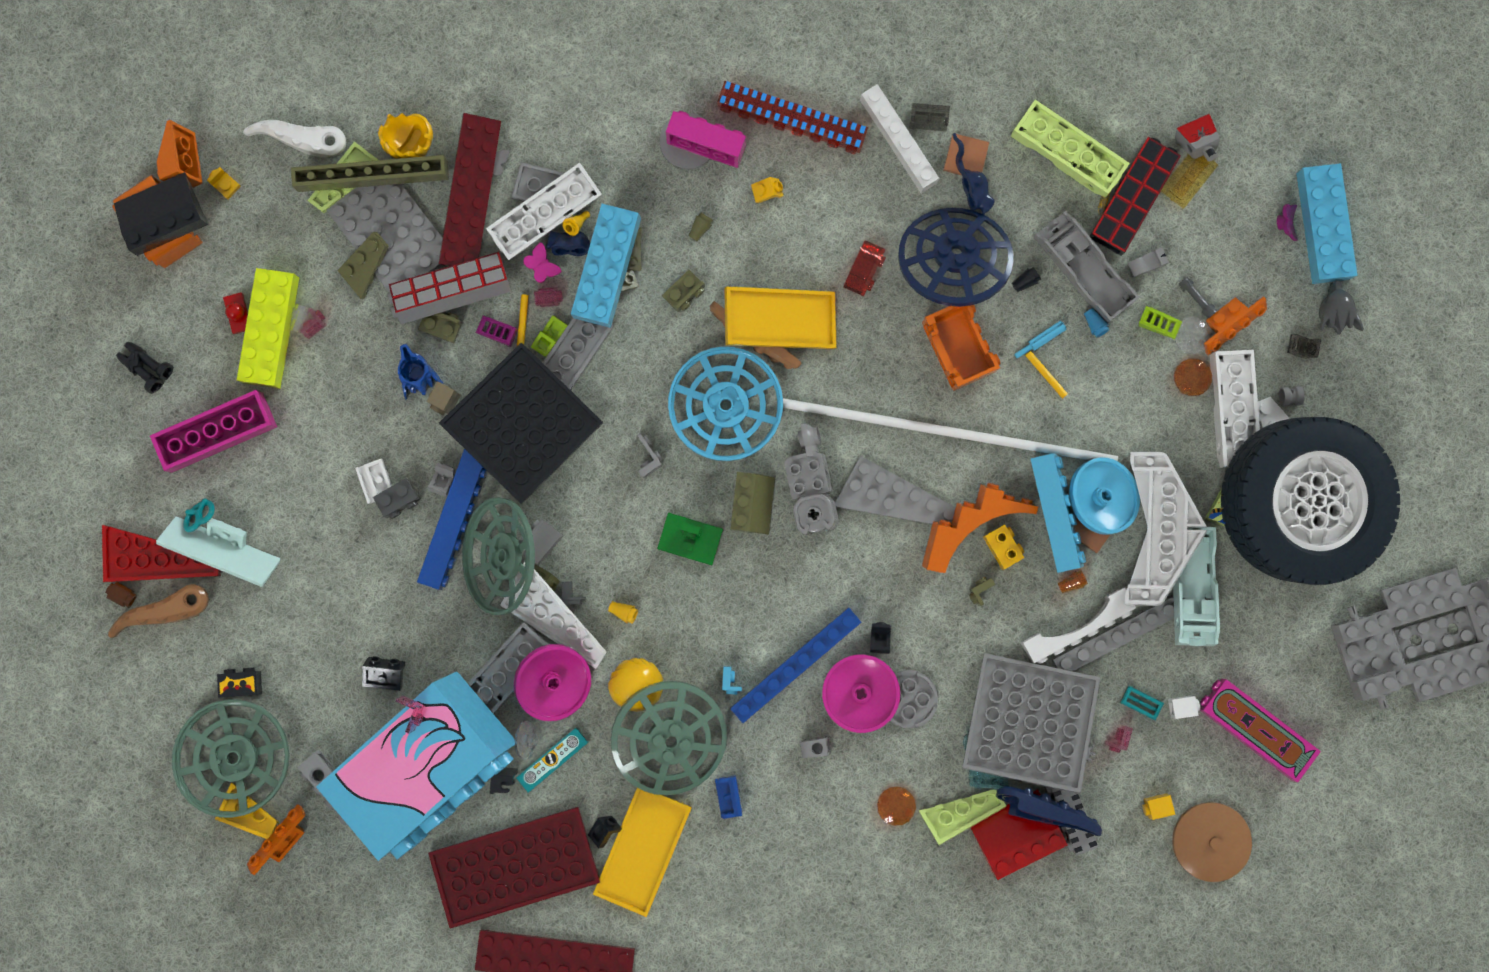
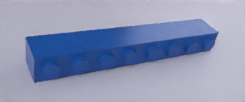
(452, 523)
(795, 665)

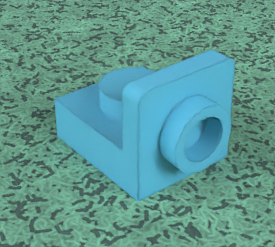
(728, 677)

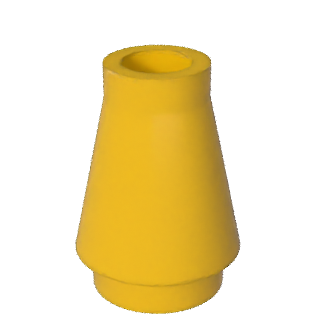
(623, 611)

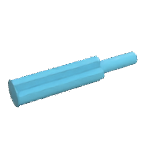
(1042, 338)

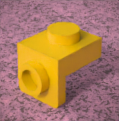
(767, 189)

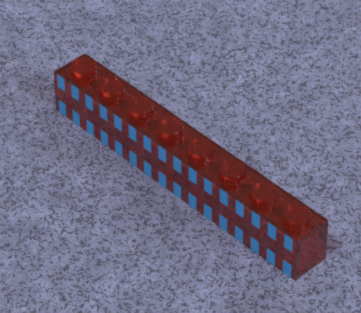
(792, 117)

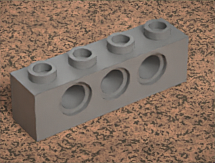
(308, 771)

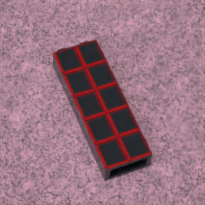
(1135, 196)

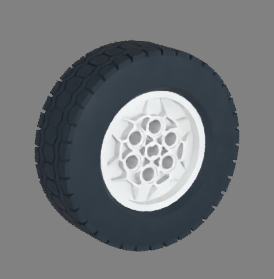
(1263, 500)

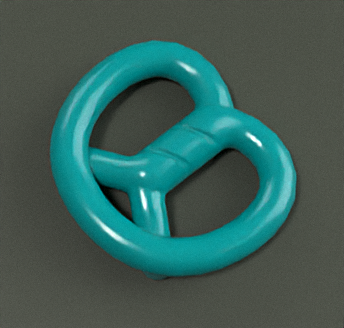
(197, 510)

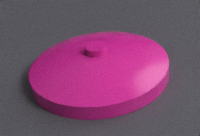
(552, 682)
(861, 693)

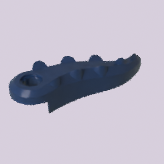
(1043, 809)

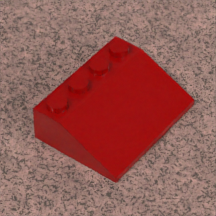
(1015, 841)

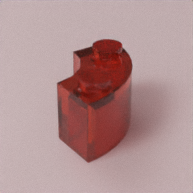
(864, 268)

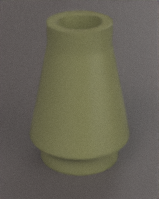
(700, 226)

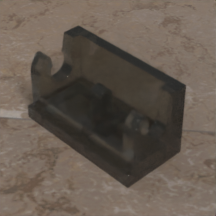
(929, 117)

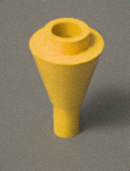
(573, 224)

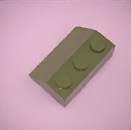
(752, 503)

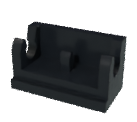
(505, 778)

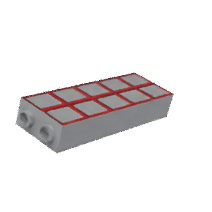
(448, 288)

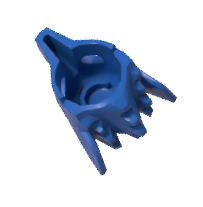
(415, 372)

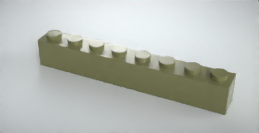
(370, 173)

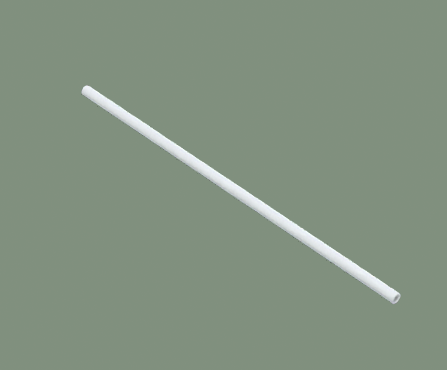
(944, 430)

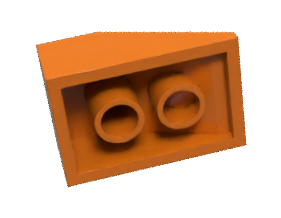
(179, 154)

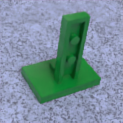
(690, 539)

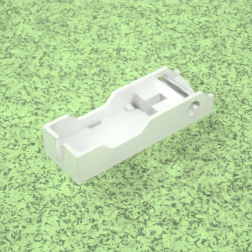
(543, 211)
(1236, 403)

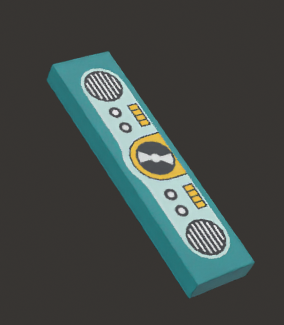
(552, 760)

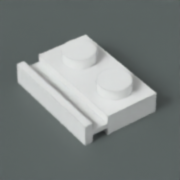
(373, 479)

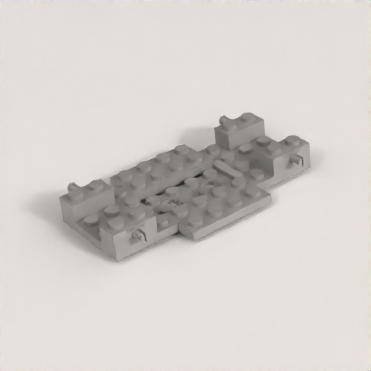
(1376, 652)

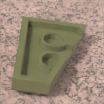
(362, 264)

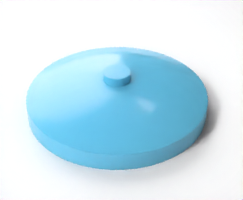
(1104, 496)

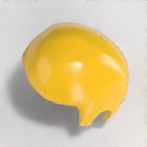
(406, 136)
(631, 677)

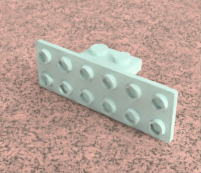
(220, 548)

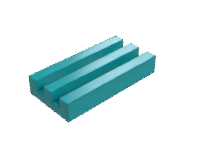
(1127, 696)

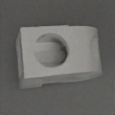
(815, 747)

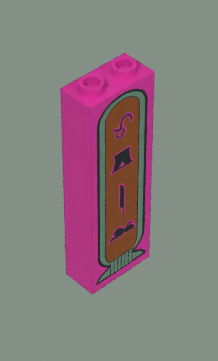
(1259, 729)

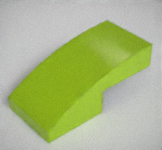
(549, 336)

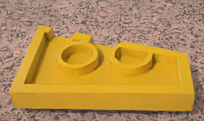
(257, 822)

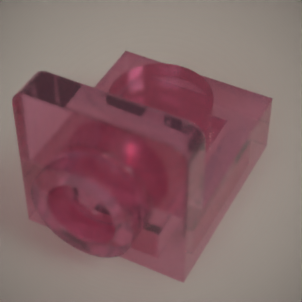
(313, 326)
(1123, 736)

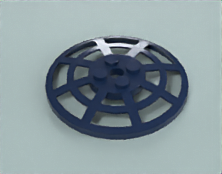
(952, 262)

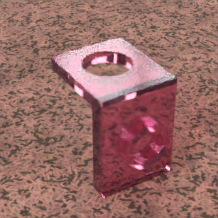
(416, 717)

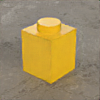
(1158, 806)

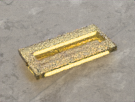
(1188, 179)

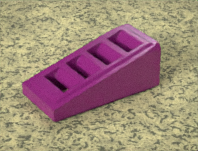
(510, 337)

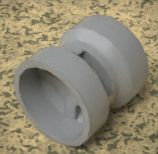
(1291, 396)

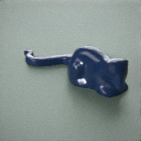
(974, 183)
(567, 244)

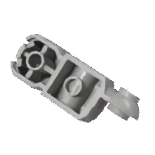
(811, 485)

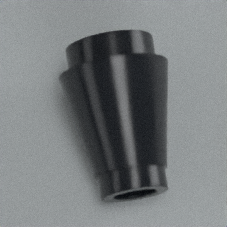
(1026, 279)

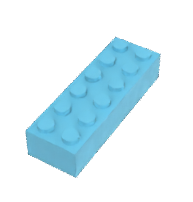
(1326, 223)
(606, 265)
(1057, 512)

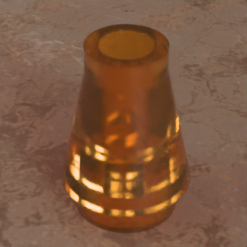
(1073, 582)

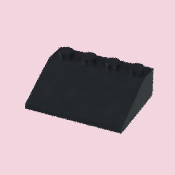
(159, 214)

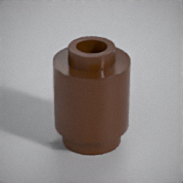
(121, 594)

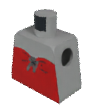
(1199, 138)

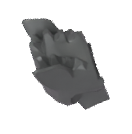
(1339, 310)

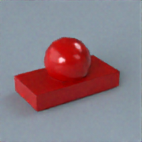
(236, 312)

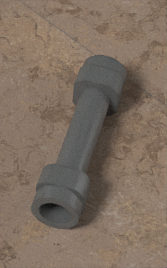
(1208, 310)

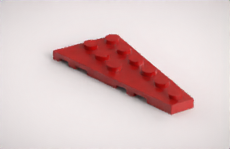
(139, 558)

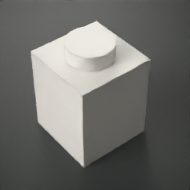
(1183, 707)

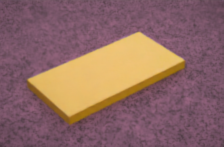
(780, 318)
(642, 851)

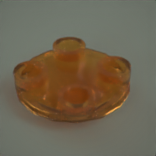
(1193, 377)
(896, 806)

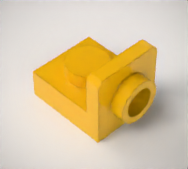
(223, 182)

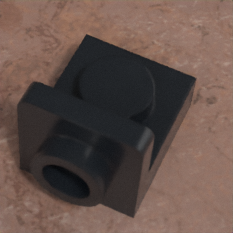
(603, 830)

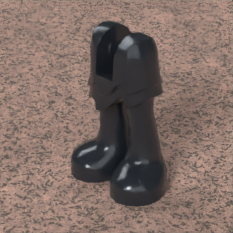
(134, 364)

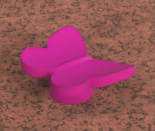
(541, 264)

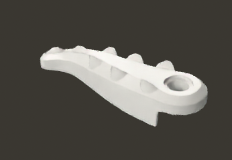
(302, 138)

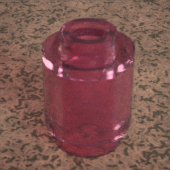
(548, 297)

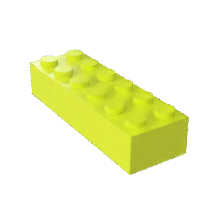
(267, 328)

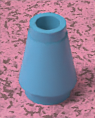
(1096, 323)

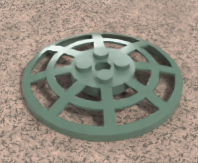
(503, 556)
(666, 728)
(220, 762)

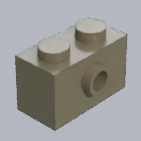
(443, 398)

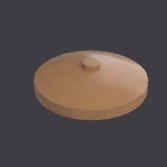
(1212, 842)

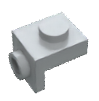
(442, 479)

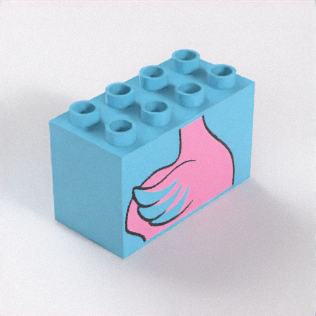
(412, 782)

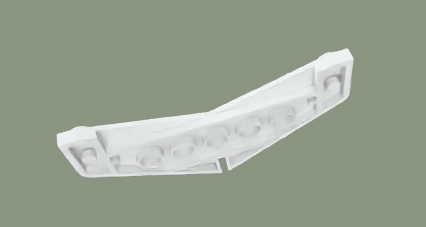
(1167, 541)

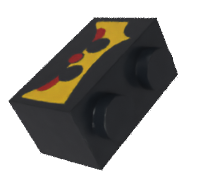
(240, 683)

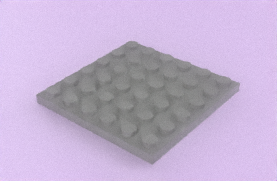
(1031, 723)

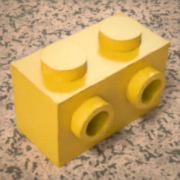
(1004, 547)

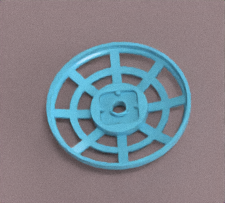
(725, 391)

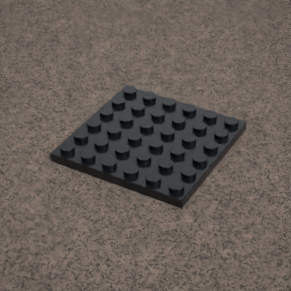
(521, 423)

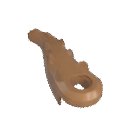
(775, 354)
(169, 610)

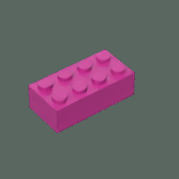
(705, 138)

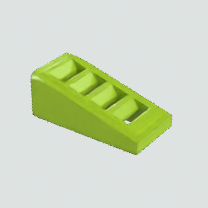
(1157, 314)

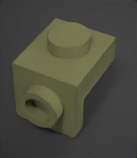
(981, 585)

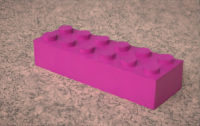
(213, 431)

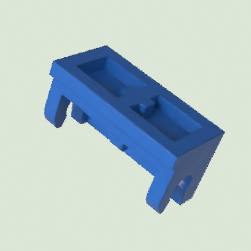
(728, 797)

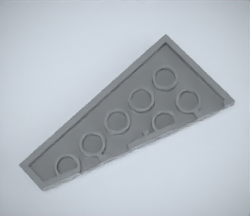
(885, 494)

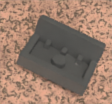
(396, 499)

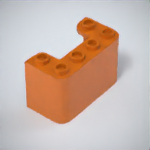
(171, 251)
(960, 345)

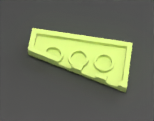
(326, 198)
(957, 816)

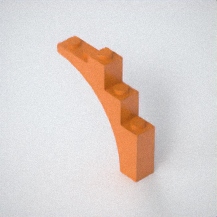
(967, 517)

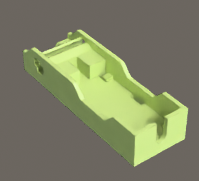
(1070, 147)

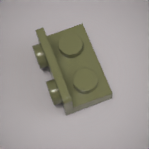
(684, 291)
(441, 326)

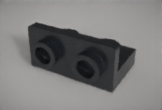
(383, 673)

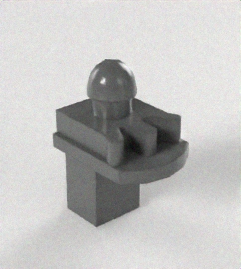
(567, 596)

